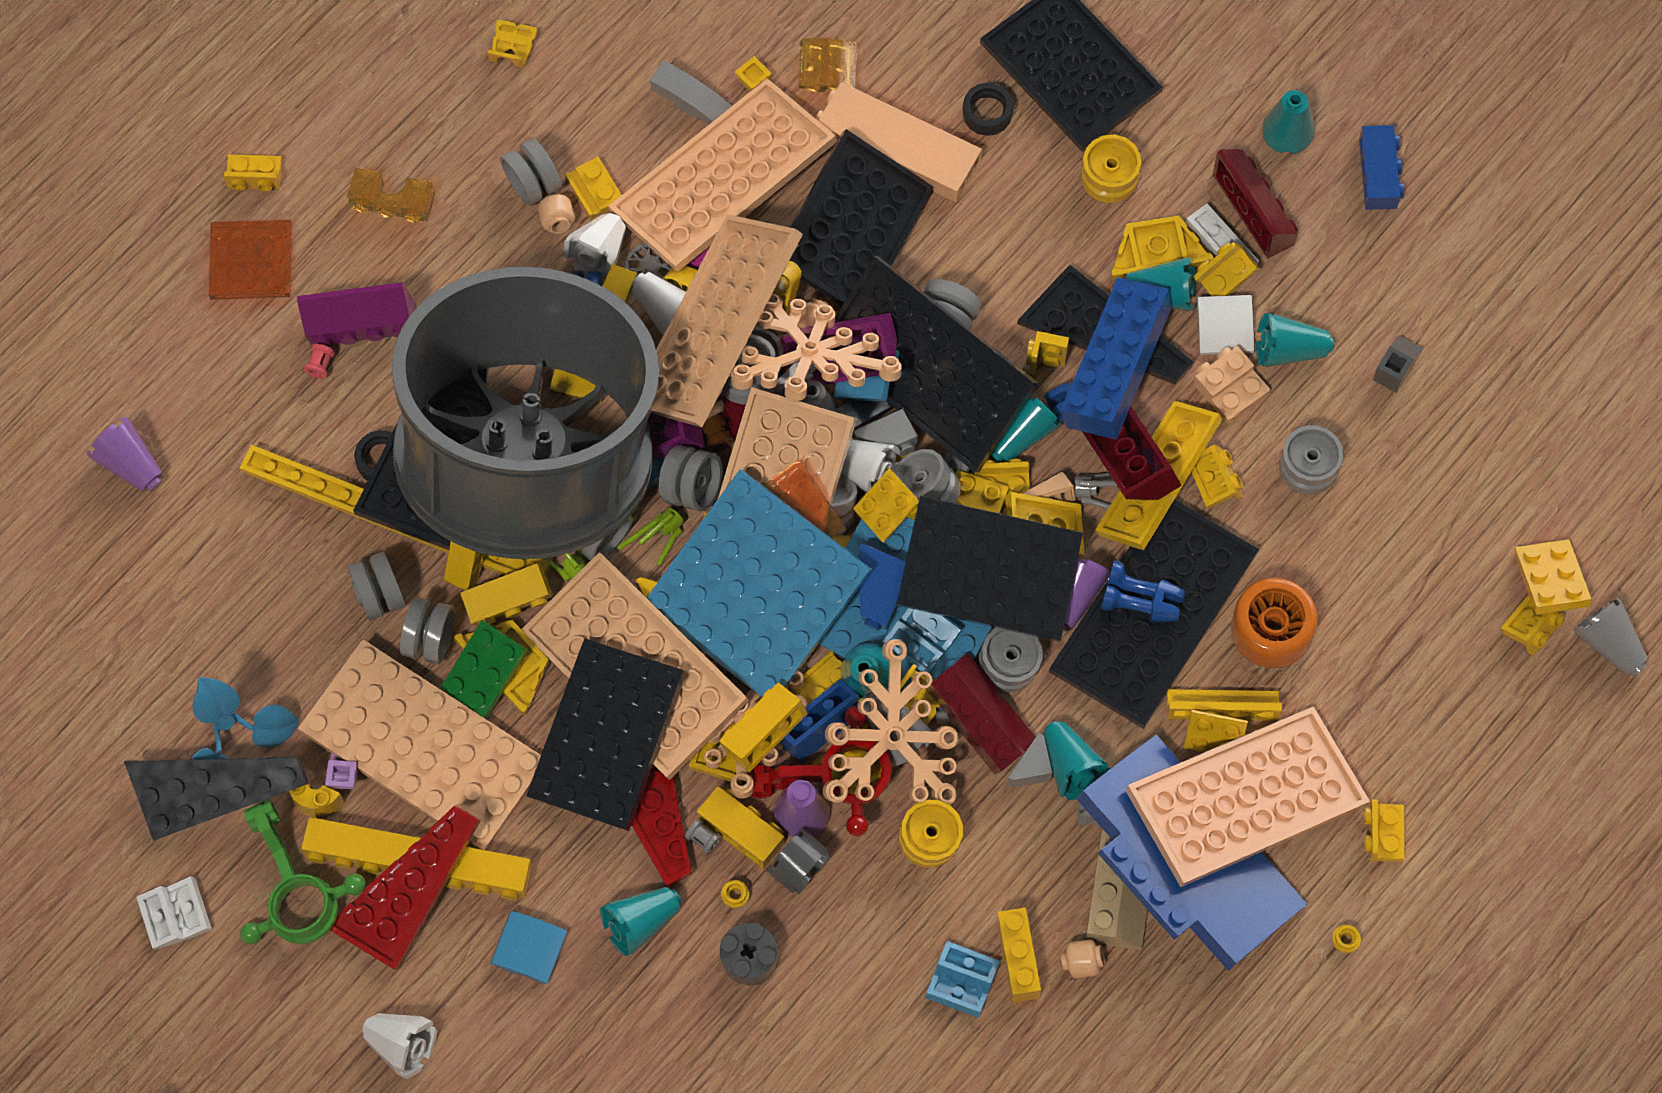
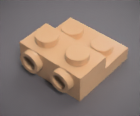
(1230, 383)

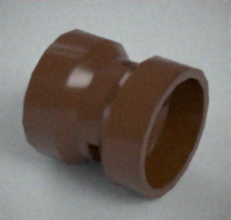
(717, 433)

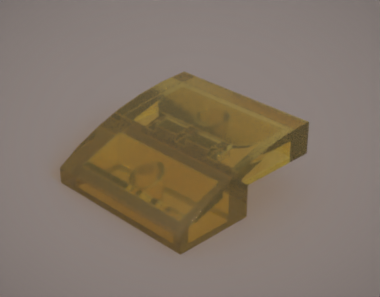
(827, 64)

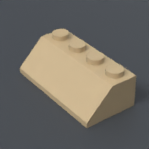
(1114, 912)

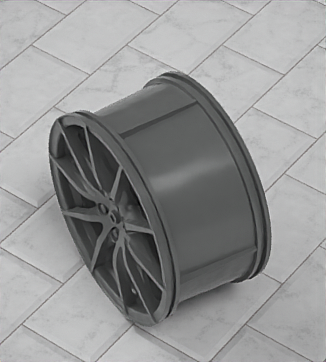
(517, 480)

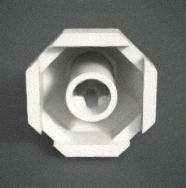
(596, 244)
(401, 1041)

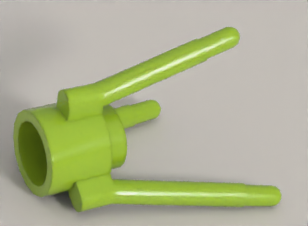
(666, 524)
(572, 565)

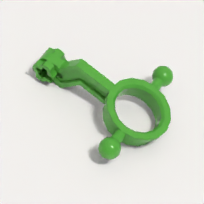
(261, 818)

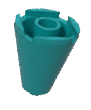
(1289, 124)
(1173, 275)
(1290, 341)
(1029, 427)
(856, 658)
(1071, 760)
(639, 917)

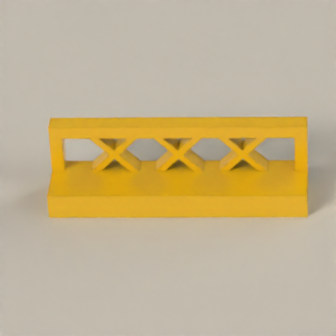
(1228, 703)

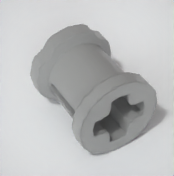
(703, 836)

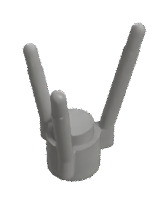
(1087, 486)

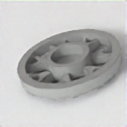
(648, 263)

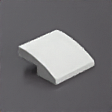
(1225, 323)
(174, 913)

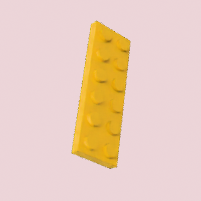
(1182, 440)

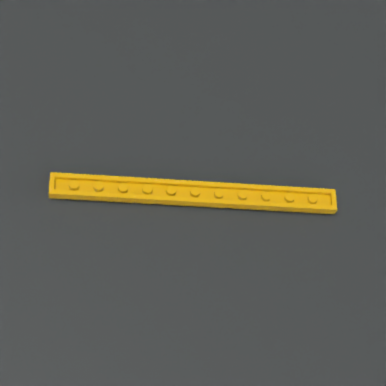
(343, 497)

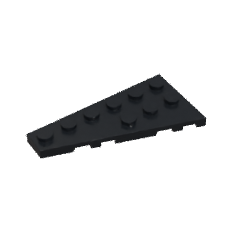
(1073, 310)
(198, 790)

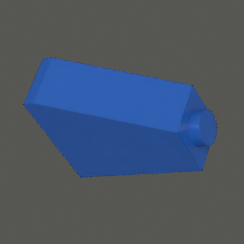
(880, 588)

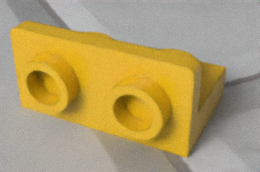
(253, 171)
(1227, 270)
(1048, 349)
(1011, 474)
(1215, 477)
(1531, 628)
(1385, 832)

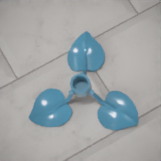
(216, 704)

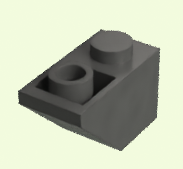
(1397, 363)

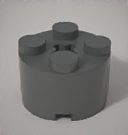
(798, 861)
(737, 965)

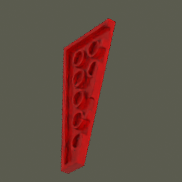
(661, 828)
(401, 897)

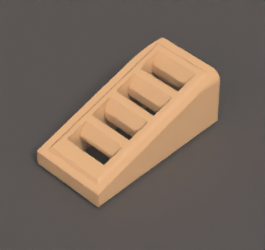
(1055, 488)

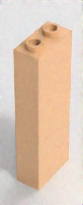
(916, 145)

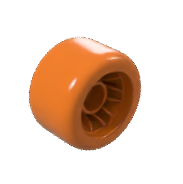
(1276, 603)

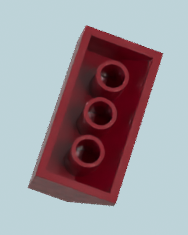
(1254, 202)
(1135, 461)
(981, 714)

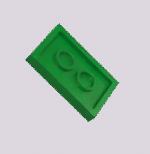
(484, 669)

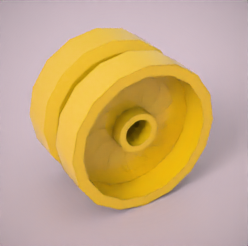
(1111, 168)
(922, 848)

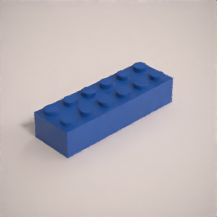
(1116, 358)

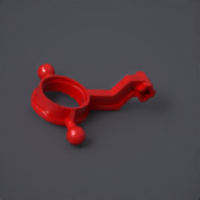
(781, 777)

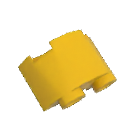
(317, 801)

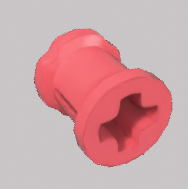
(319, 361)

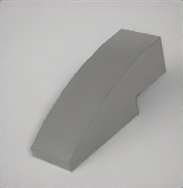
(688, 93)

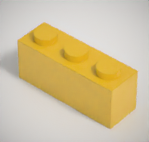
(507, 595)
(763, 727)
(741, 826)
(1018, 955)

